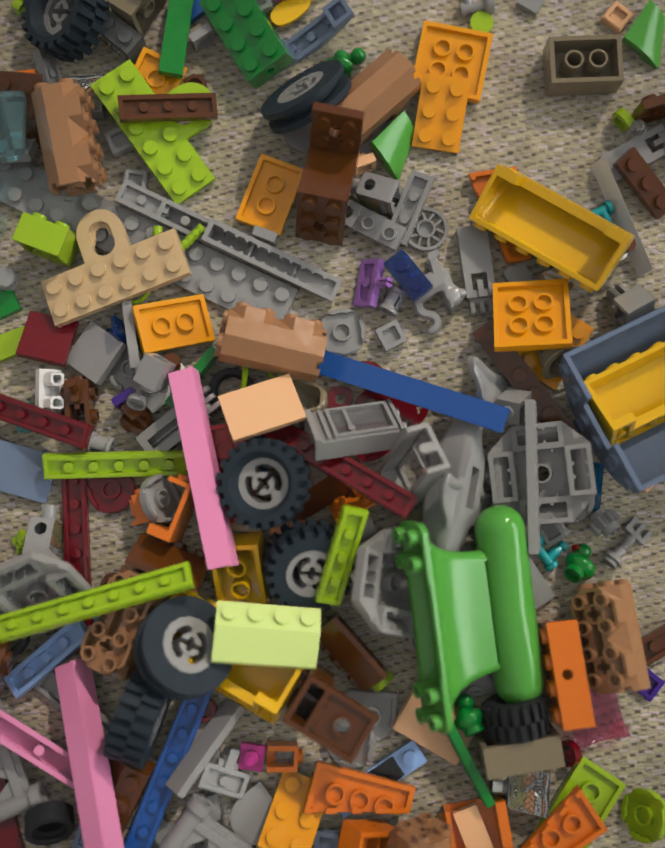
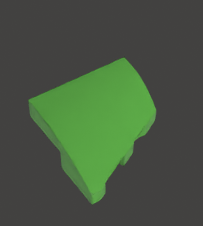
(647, 34)
(394, 144)

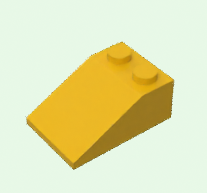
(233, 580)

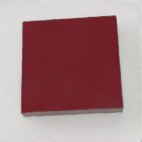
(45, 341)

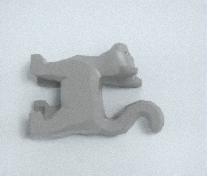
(443, 285)

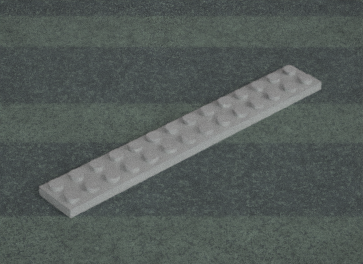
(213, 273)

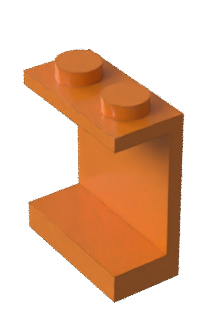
(182, 517)
(494, 819)

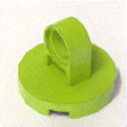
(644, 815)

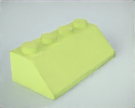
(266, 635)

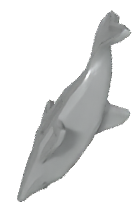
(458, 494)

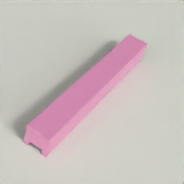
(202, 468)
(35, 748)
(88, 765)

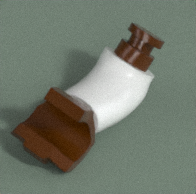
(138, 421)

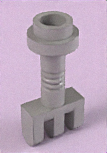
(613, 558)

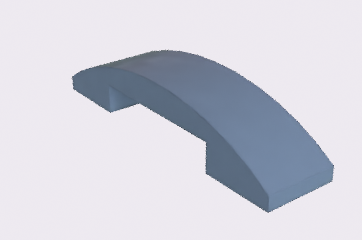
(319, 31)

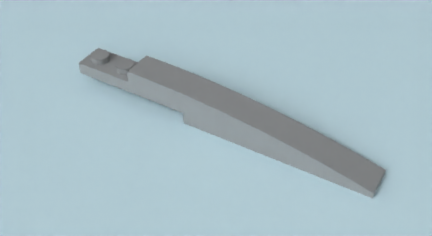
(229, 241)

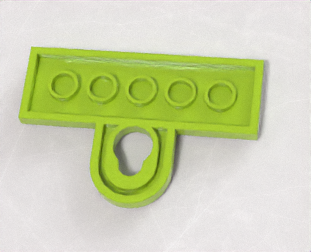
(159, 144)

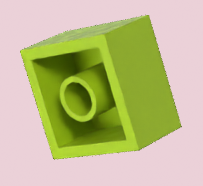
(46, 238)

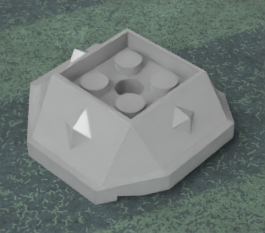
(570, 466)
(37, 579)
(382, 588)

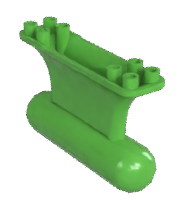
(471, 614)

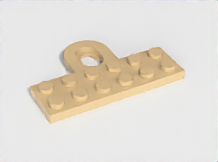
(116, 276)

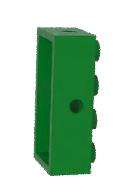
(248, 38)

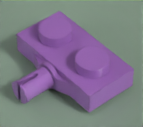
(370, 282)

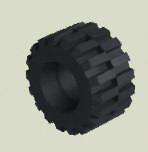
(517, 721)

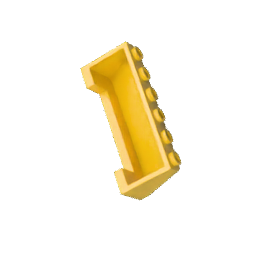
(550, 228)
(630, 395)
(256, 688)

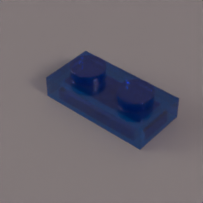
(408, 275)

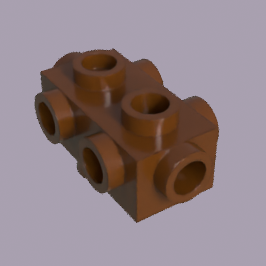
(79, 399)

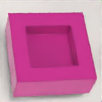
(252, 756)

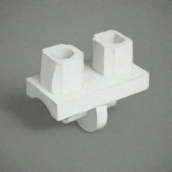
(48, 388)

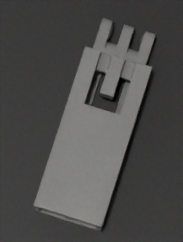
(655, 135)
(474, 259)
(165, 432)

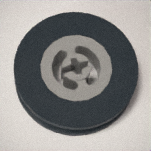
(293, 101)
(167, 666)

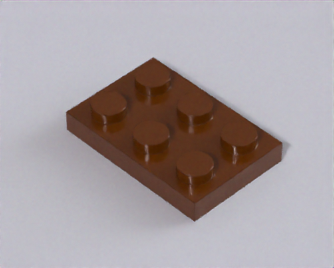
(23, 82)

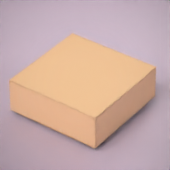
(617, 17)

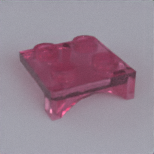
(607, 719)

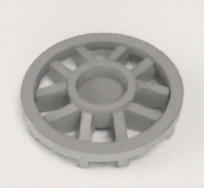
(426, 228)

